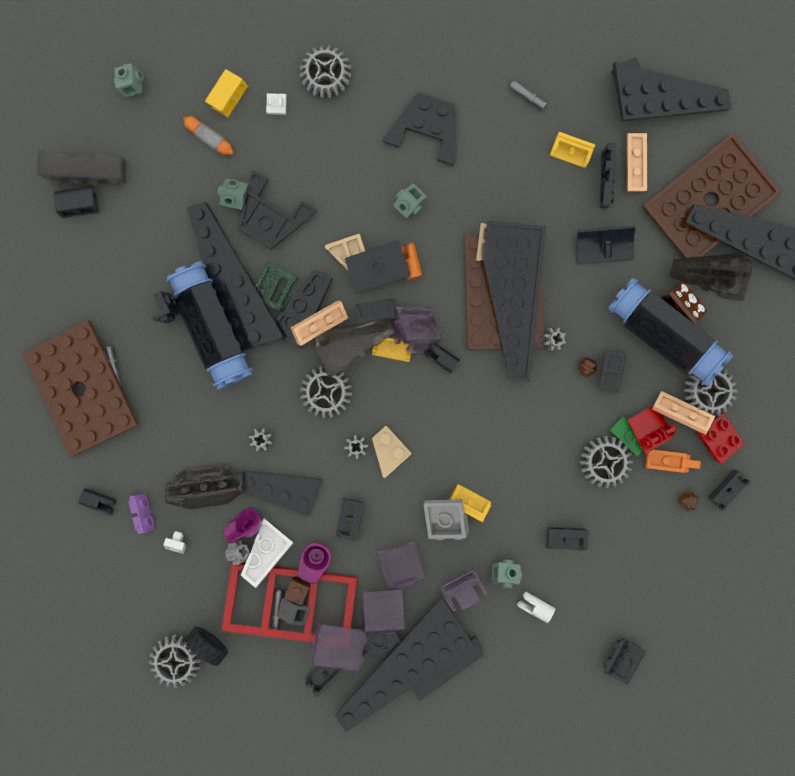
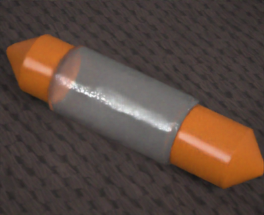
(208, 135)

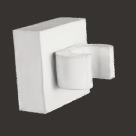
(276, 104)
(175, 544)

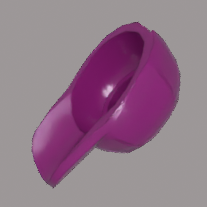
(244, 525)
(312, 566)

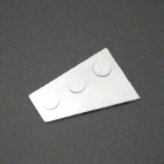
(266, 552)

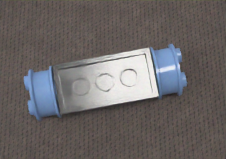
(208, 325)
(669, 332)

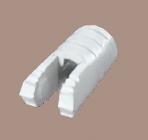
(539, 609)

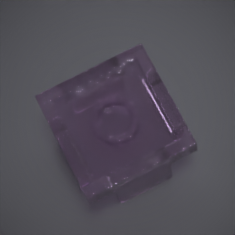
(415, 328)
(401, 565)
(463, 590)
(383, 611)

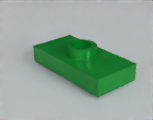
(623, 432)

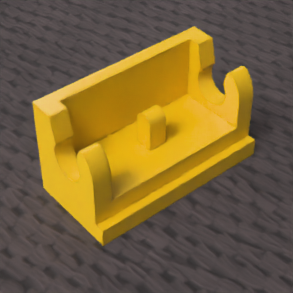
(226, 93)
(572, 150)
(391, 350)
(473, 503)

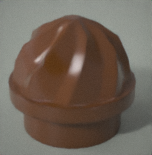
(587, 366)
(688, 501)

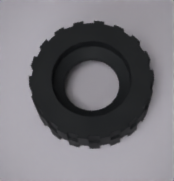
(206, 646)

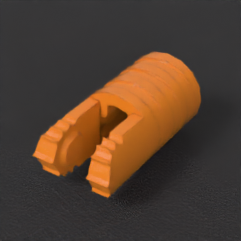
(412, 261)

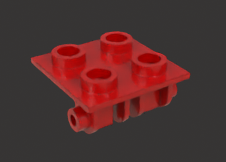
(651, 429)
(721, 439)

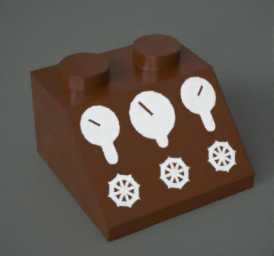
(685, 302)

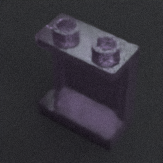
(338, 647)

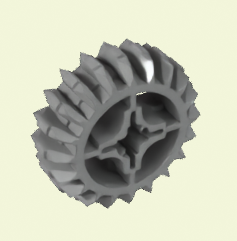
(314, 59)
(710, 398)
(311, 400)
(608, 469)
(159, 663)

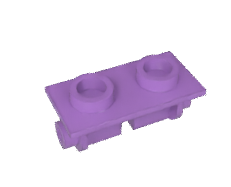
(140, 505)

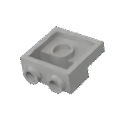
(446, 519)

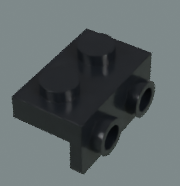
(167, 306)
(624, 660)

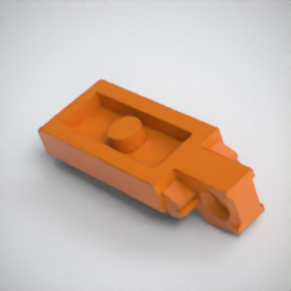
(670, 461)

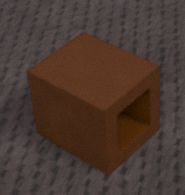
(297, 591)

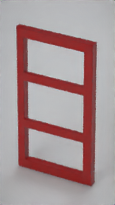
(264, 631)

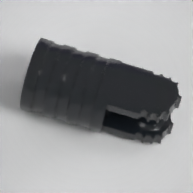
(441, 357)
(97, 501)

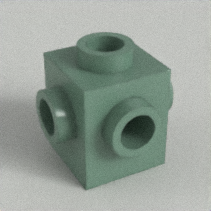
(128, 80)
(233, 193)
(409, 200)
(506, 574)

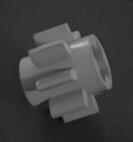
(550, 336)
(255, 442)
(357, 452)
(237, 552)

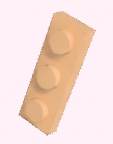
(636, 162)
(319, 322)
(683, 412)

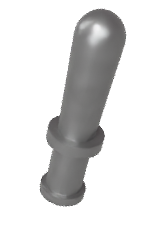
(520, 89)
(110, 354)
(278, 595)

